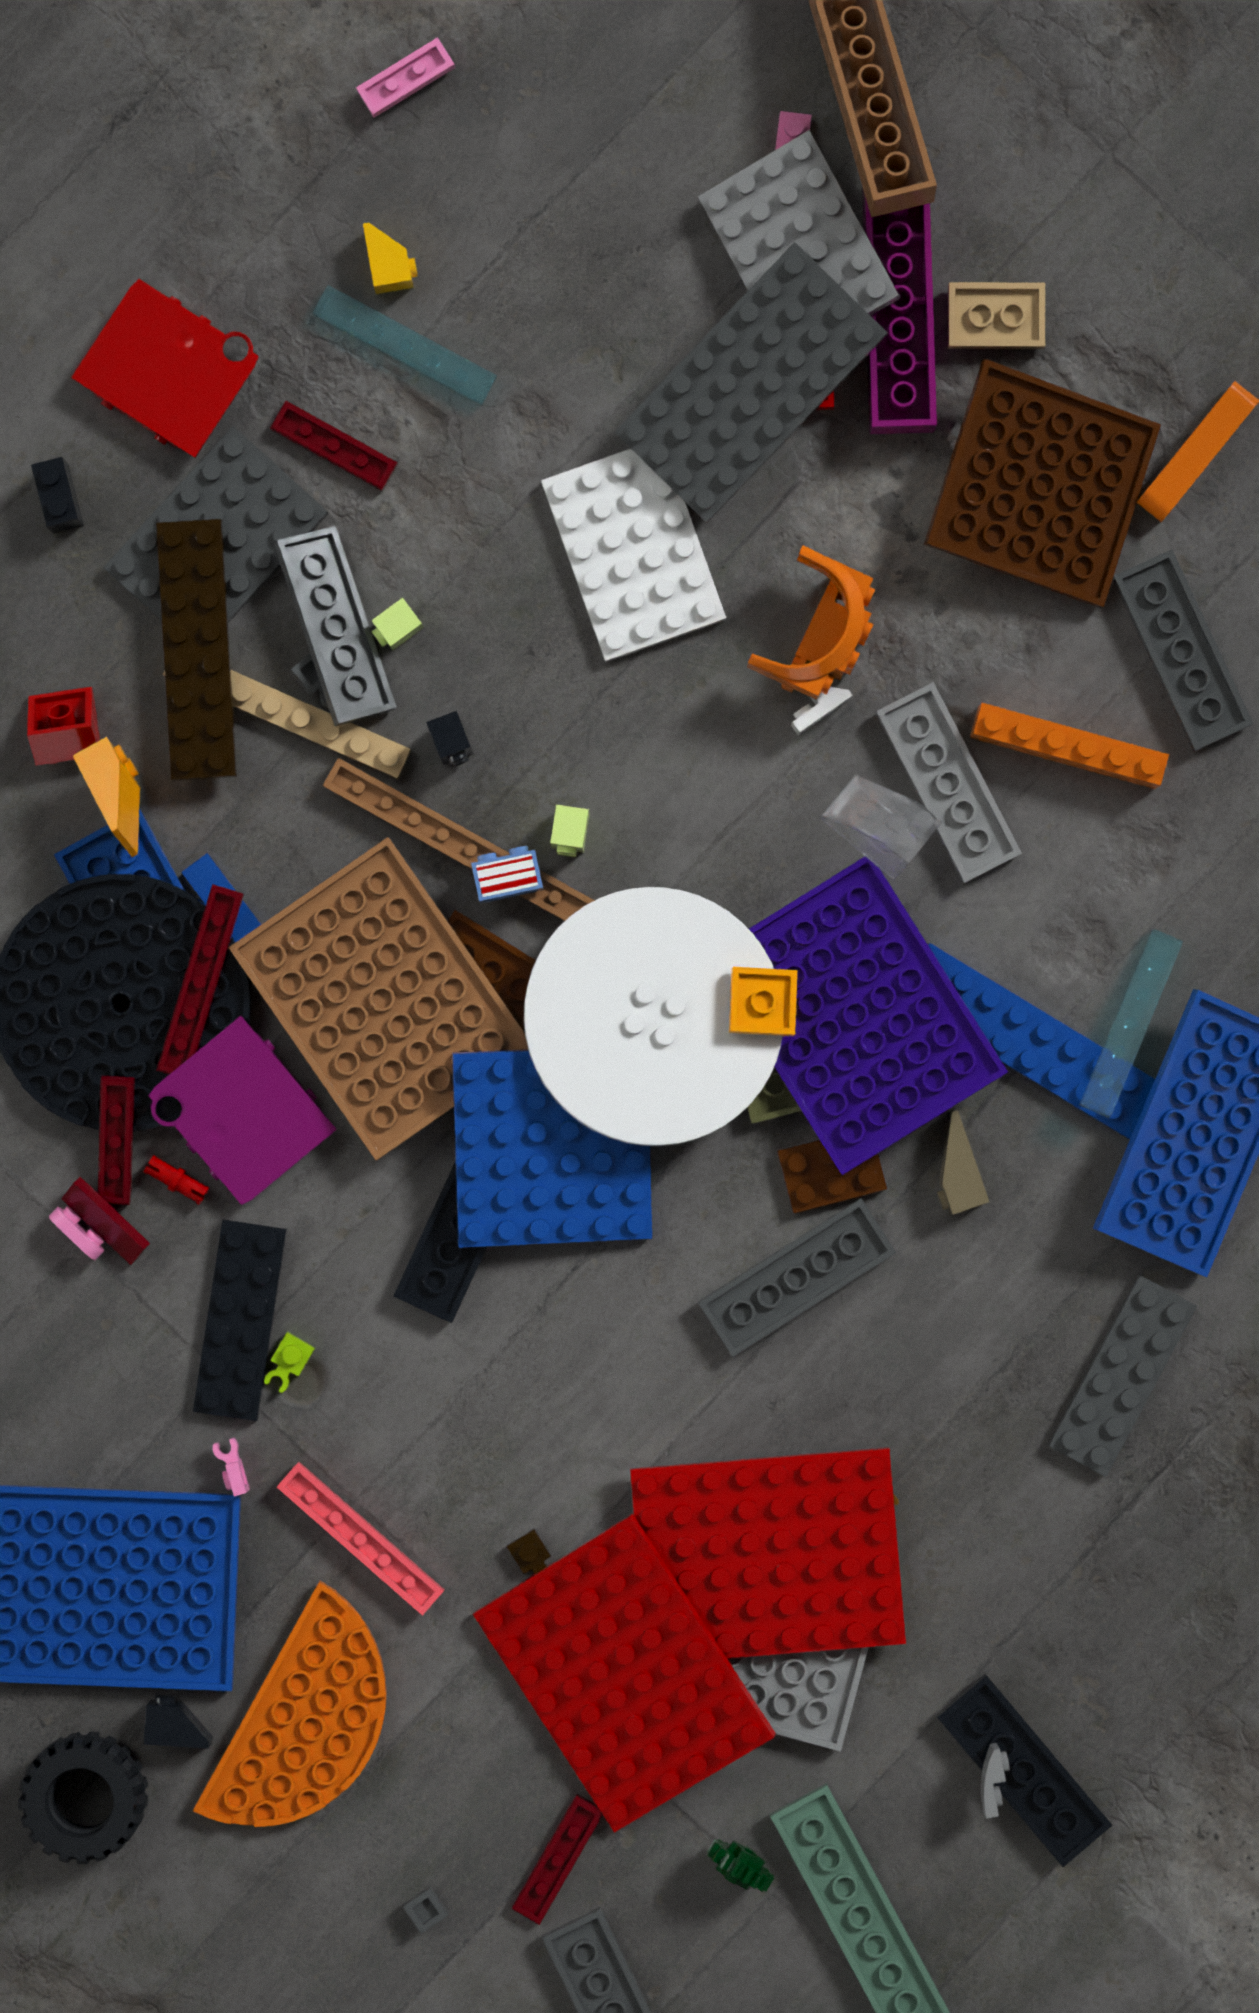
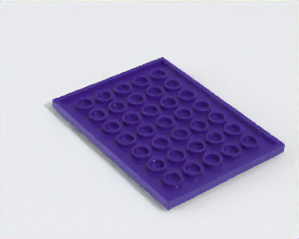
(876, 1018)

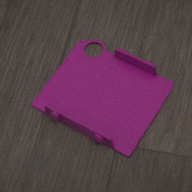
(243, 1110)

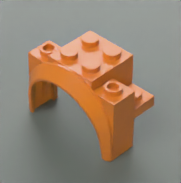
(832, 633)

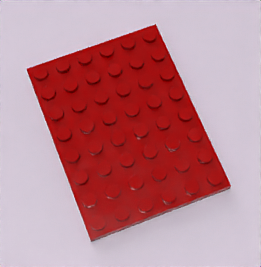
(781, 1548)
(624, 1673)

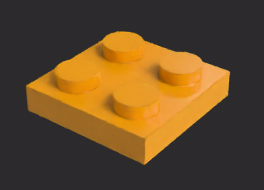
(763, 1001)

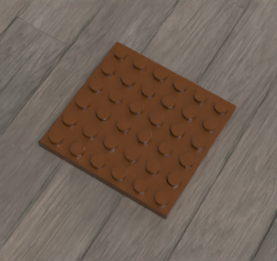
(1042, 483)

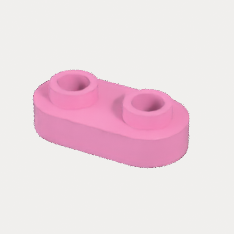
(68, 1223)

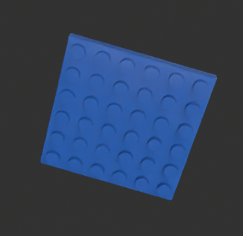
(533, 1168)

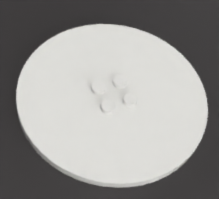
(636, 1017)

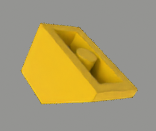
(388, 262)

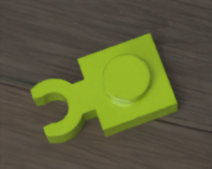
(291, 1358)

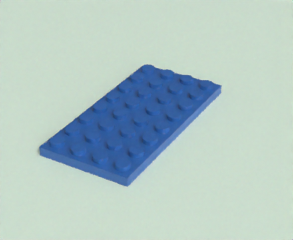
(1191, 1140)

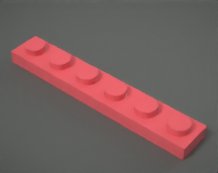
(360, 1538)

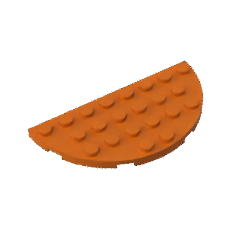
(307, 1724)

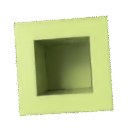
(396, 625)

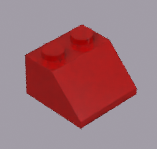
(61, 724)

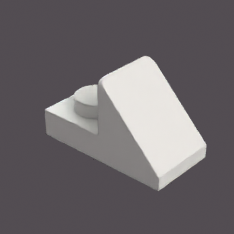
(825, 704)

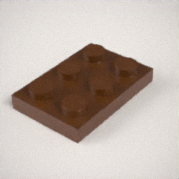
(816, 1181)

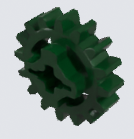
(740, 1865)

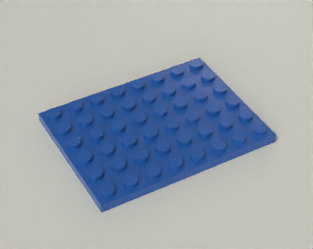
(118, 1587)

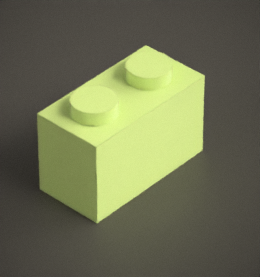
(569, 830)

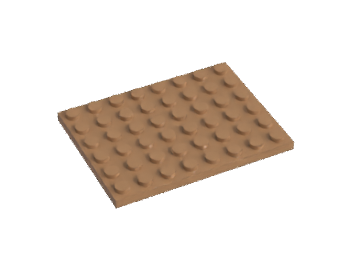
(377, 995)

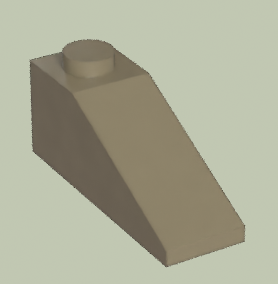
(959, 1177)

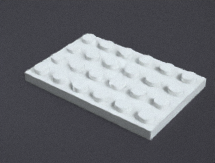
(632, 554)

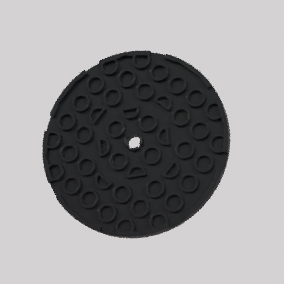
(61, 984)

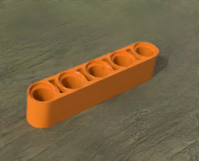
(1198, 451)

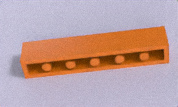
(1069, 746)

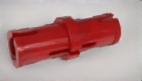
(176, 1179)

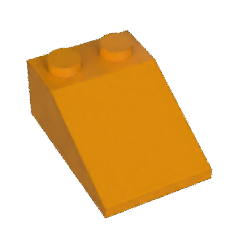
(114, 789)

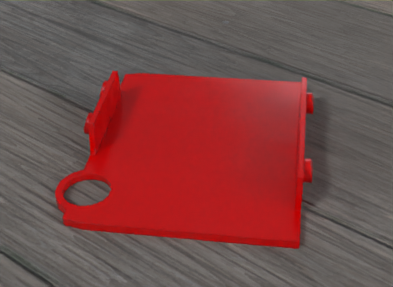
(164, 368)

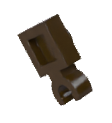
(529, 1552)

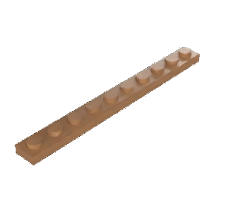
(440, 832)

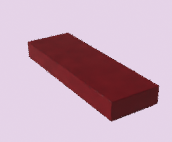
(105, 1221)

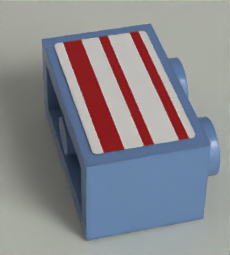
(507, 874)

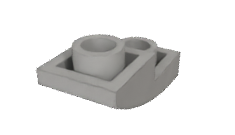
(993, 1772)

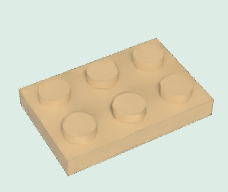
(996, 315)

